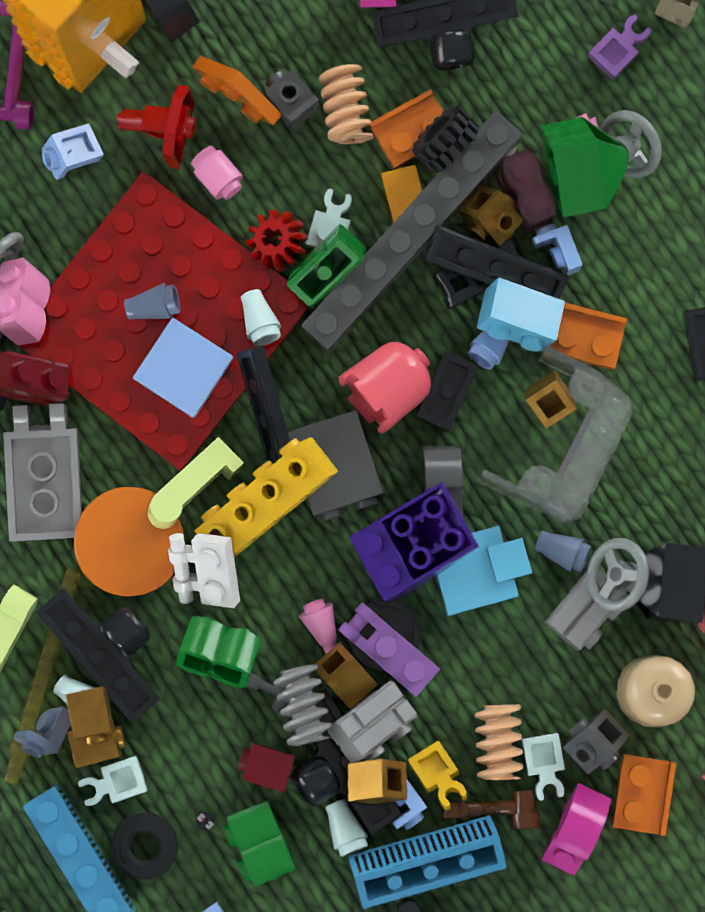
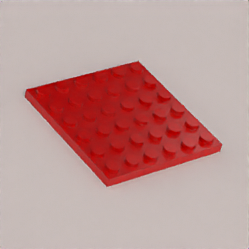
(139, 245)

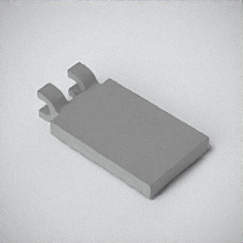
(42, 476)

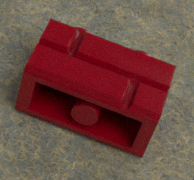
(32, 379)

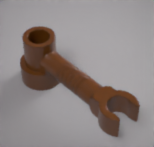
(520, 809)

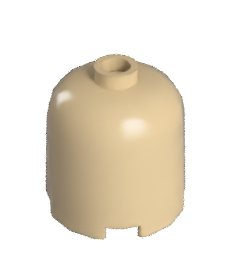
(655, 691)

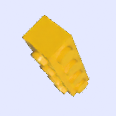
(270, 496)

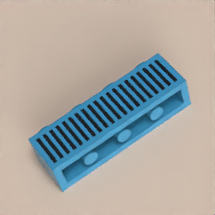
(77, 853)
(427, 861)

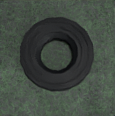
(122, 841)

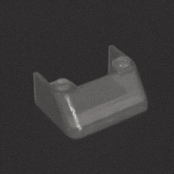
(568, 492)

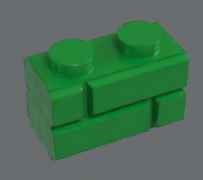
(326, 266)

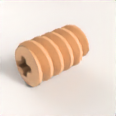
(343, 105)
(499, 742)

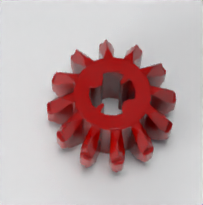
(290, 240)

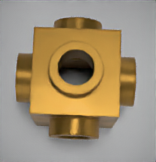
(490, 215)

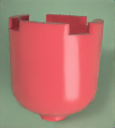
(388, 384)

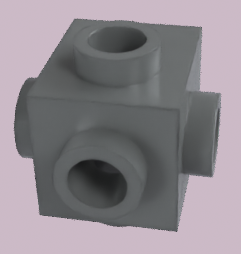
(595, 741)

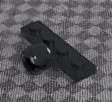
(443, 24)
(103, 650)
(328, 775)

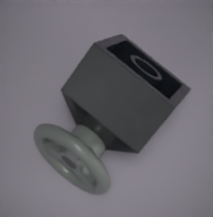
(662, 583)

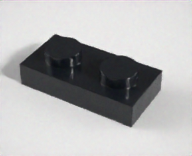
(447, 391)

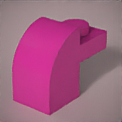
(577, 830)

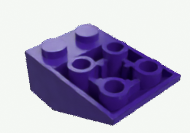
(414, 543)

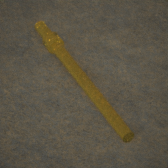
(38, 689)

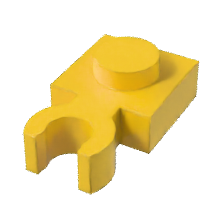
(435, 771)

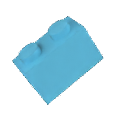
(520, 315)

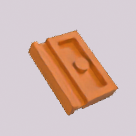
(401, 127)
(590, 336)
(643, 794)

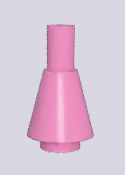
(320, 622)

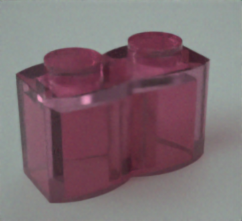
(522, 182)

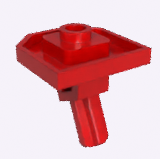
(170, 124)

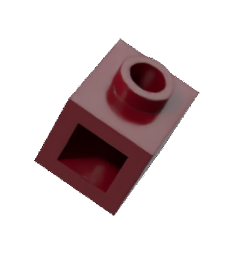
(266, 766)

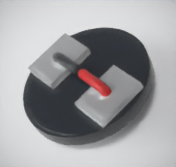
(205, 821)

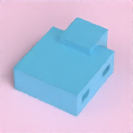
(484, 574)

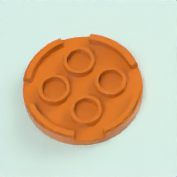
(120, 545)

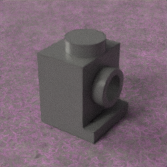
(296, 109)

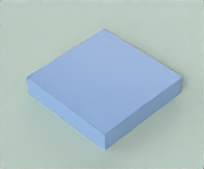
(183, 368)

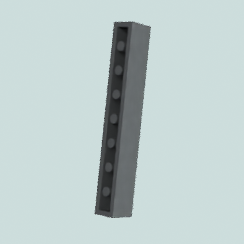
(411, 233)

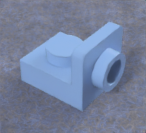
(71, 150)
(564, 251)
(413, 814)

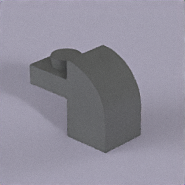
(445, 466)

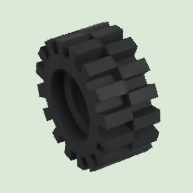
(445, 139)

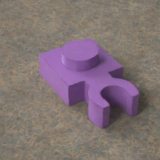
(617, 49)

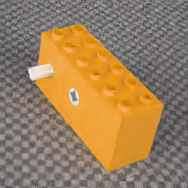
(78, 36)

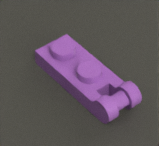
(390, 650)

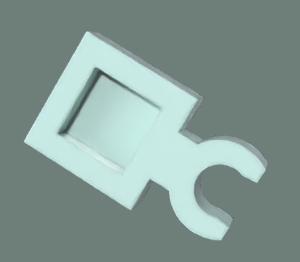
(326, 222)
(544, 757)
(120, 781)

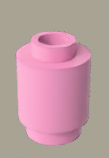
(217, 173)

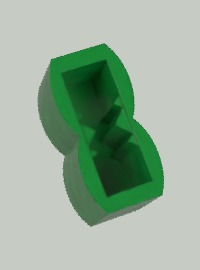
(218, 651)
(260, 844)

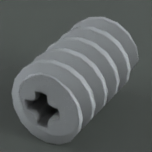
(302, 705)

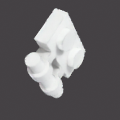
(214, 568)

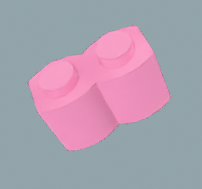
(22, 301)

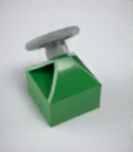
(590, 164)

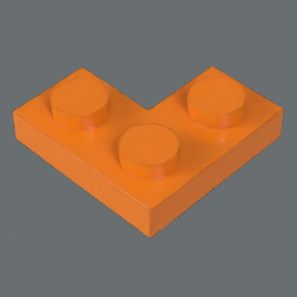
(237, 88)

